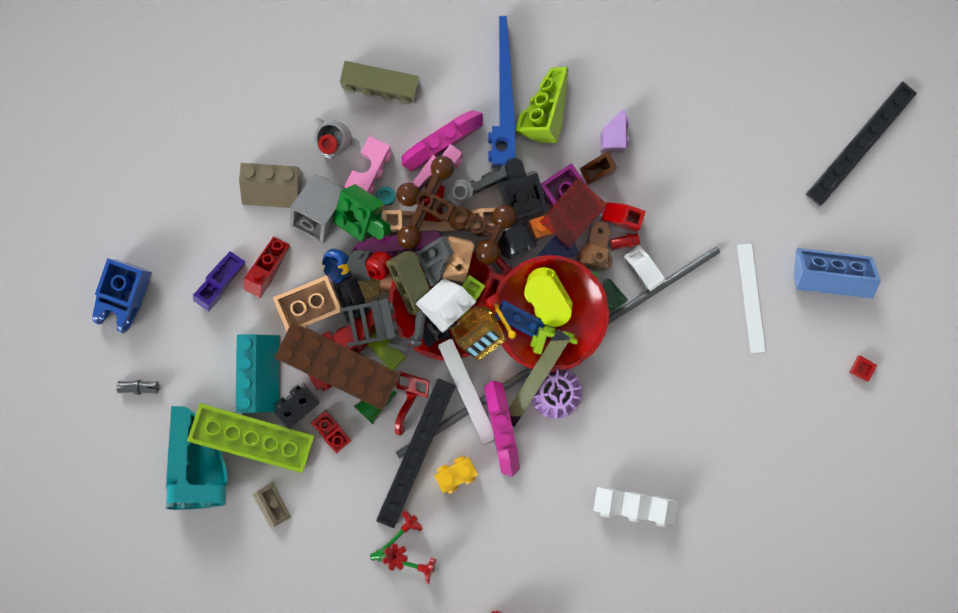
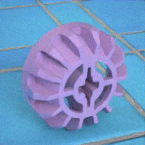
(559, 410)

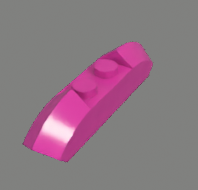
(440, 140)
(502, 428)

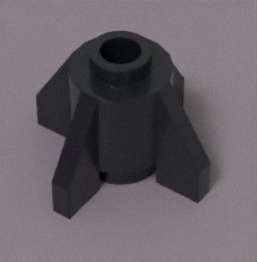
(432, 332)

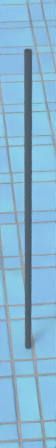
(612, 317)

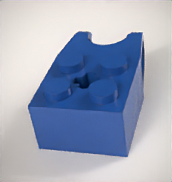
(120, 291)

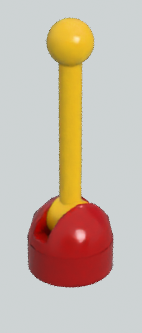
(494, 303)

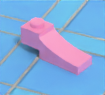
(426, 175)

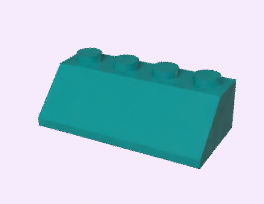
(257, 373)

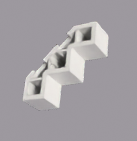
(636, 506)

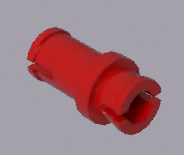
(625, 241)

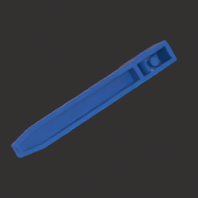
(506, 130)

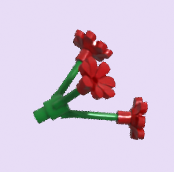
(394, 557)

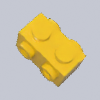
(451, 476)

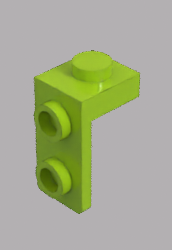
(538, 341)

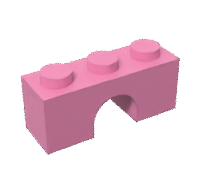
(378, 154)

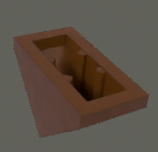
(599, 168)

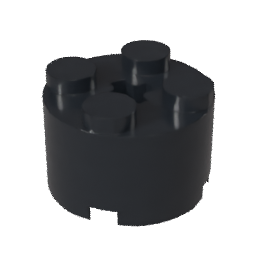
(517, 239)

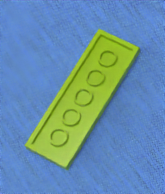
(250, 438)

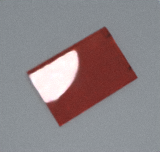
(573, 213)

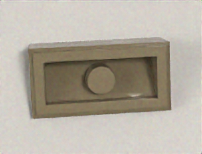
(271, 505)

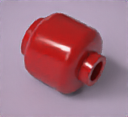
(377, 266)

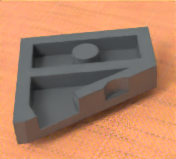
(435, 259)

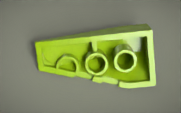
(545, 113)

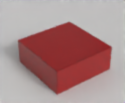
(863, 368)

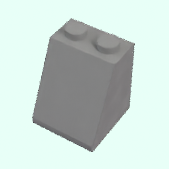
(315, 208)

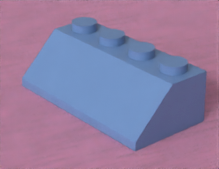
(835, 273)

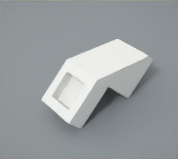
(645, 268)

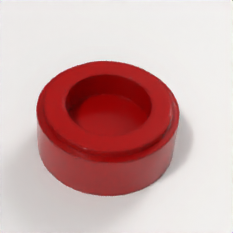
(328, 144)

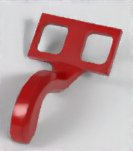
(412, 393)

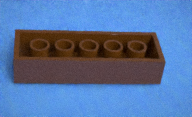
(337, 365)

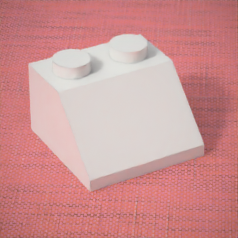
(445, 303)

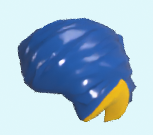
(336, 265)

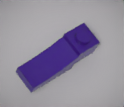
(217, 281)

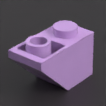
(614, 134)

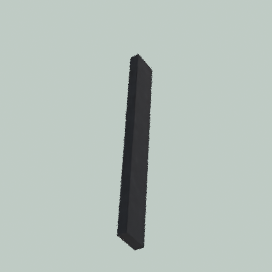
(861, 143)
(415, 453)

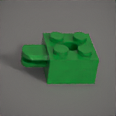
(360, 214)

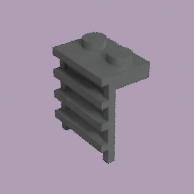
(382, 320)

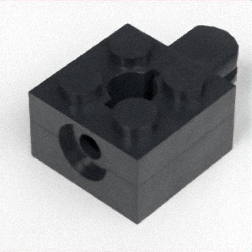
(521, 189)

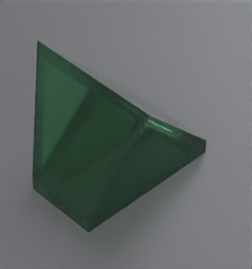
(614, 295)

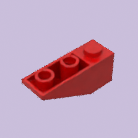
(265, 267)
(344, 334)

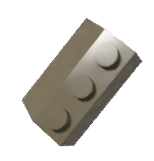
(269, 184)

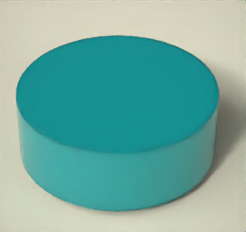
(386, 195)

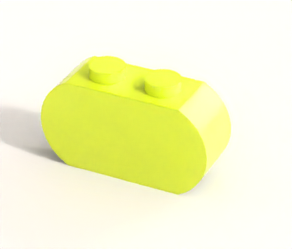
(548, 297)

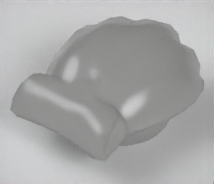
(460, 192)

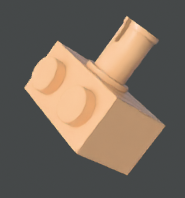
(459, 263)

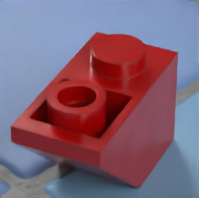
(623, 216)

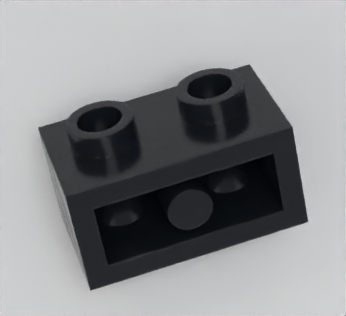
(297, 407)

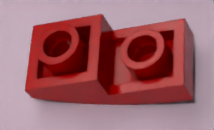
(331, 431)

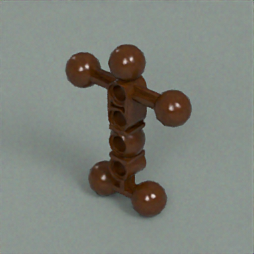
(409, 195)

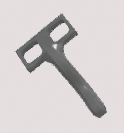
(415, 338)

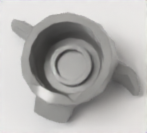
(339, 131)

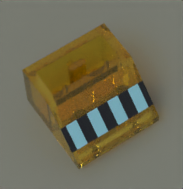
(478, 332)

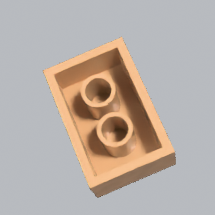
(308, 303)

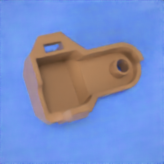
(595, 252)

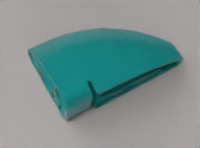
(194, 472)

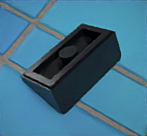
(351, 295)

